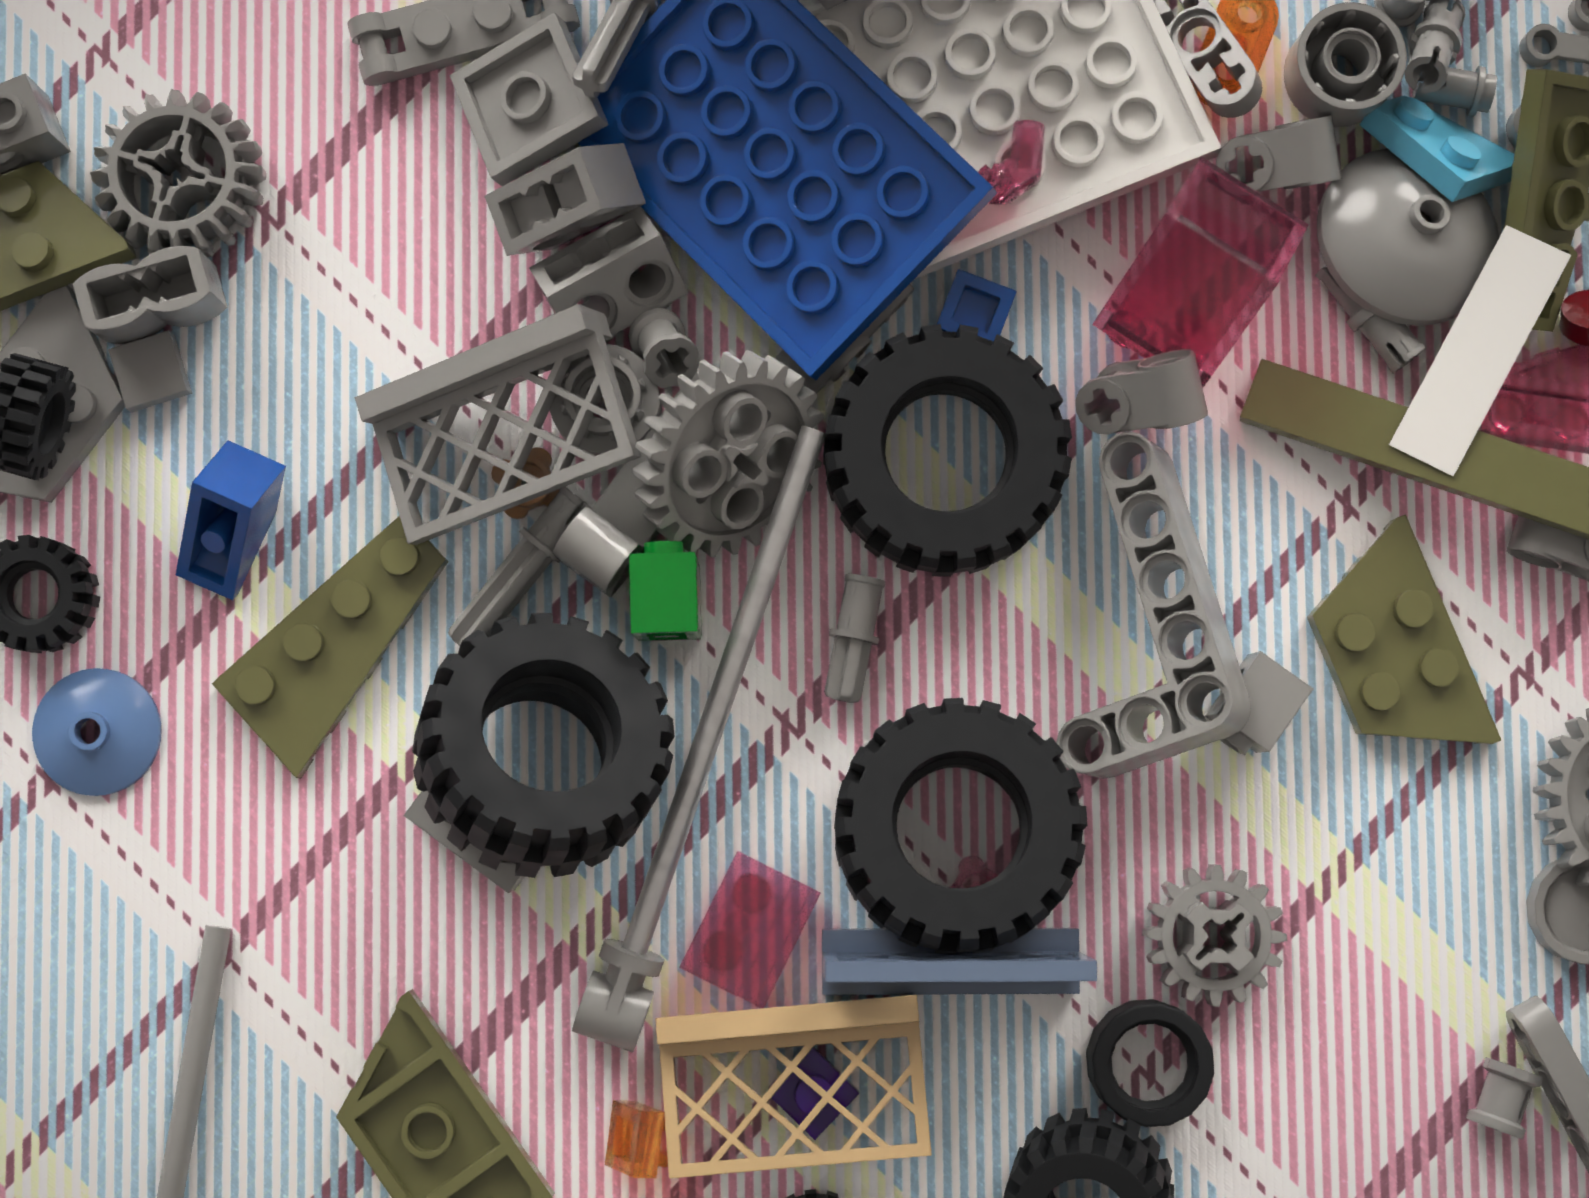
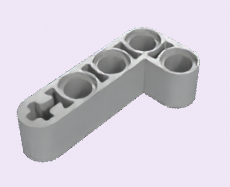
(603, 537)

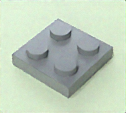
(526, 101)

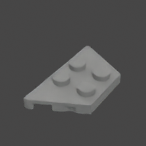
(58, 336)

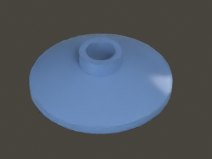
(126, 739)

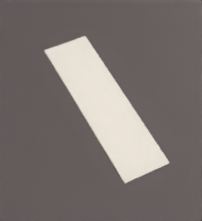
(1480, 350)

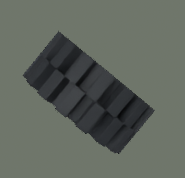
(33, 414)
(74, 594)

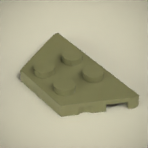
(49, 236)
(1398, 649)
(430, 1121)

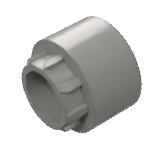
(1366, 40)
(637, 391)

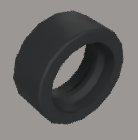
(1196, 1079)

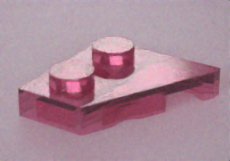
(1545, 402)

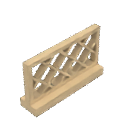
(786, 1028)

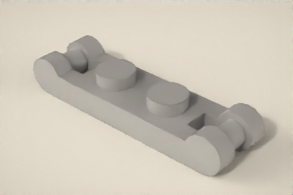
(442, 34)

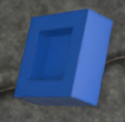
(976, 304)

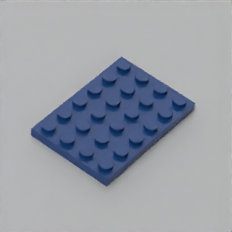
(785, 167)

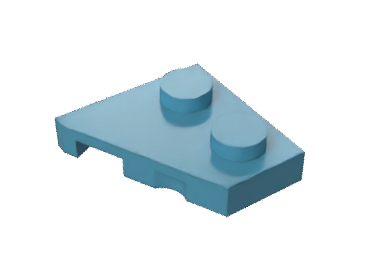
(1439, 148)

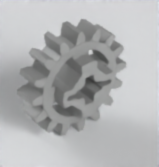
(1235, 914)

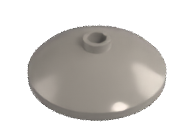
(1389, 253)

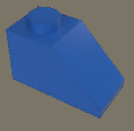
(228, 518)

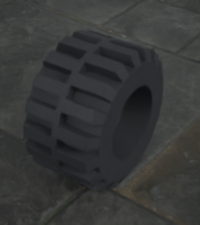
(1092, 1151)

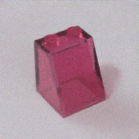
(1202, 270)

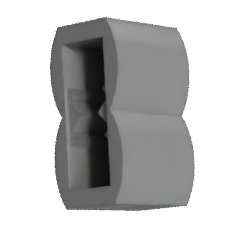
(165, 288)

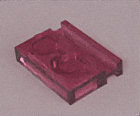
(750, 929)

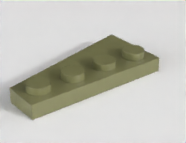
(1551, 170)
(318, 657)

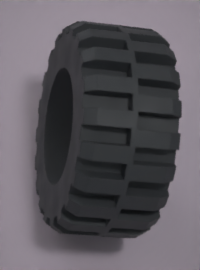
(964, 368)
(559, 668)
(1016, 760)

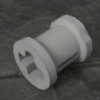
(663, 345)
(1504, 1097)

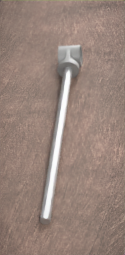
(616, 1001)

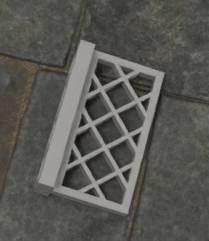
(489, 370)

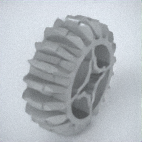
(187, 129)

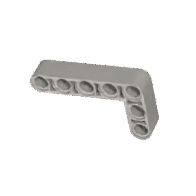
(1169, 622)

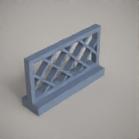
(879, 964)

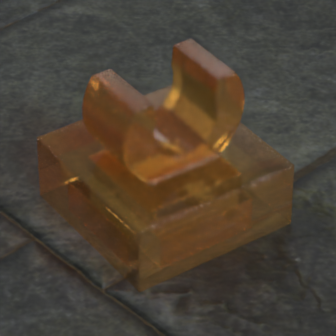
(635, 1139)

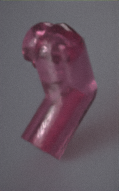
(1022, 168)

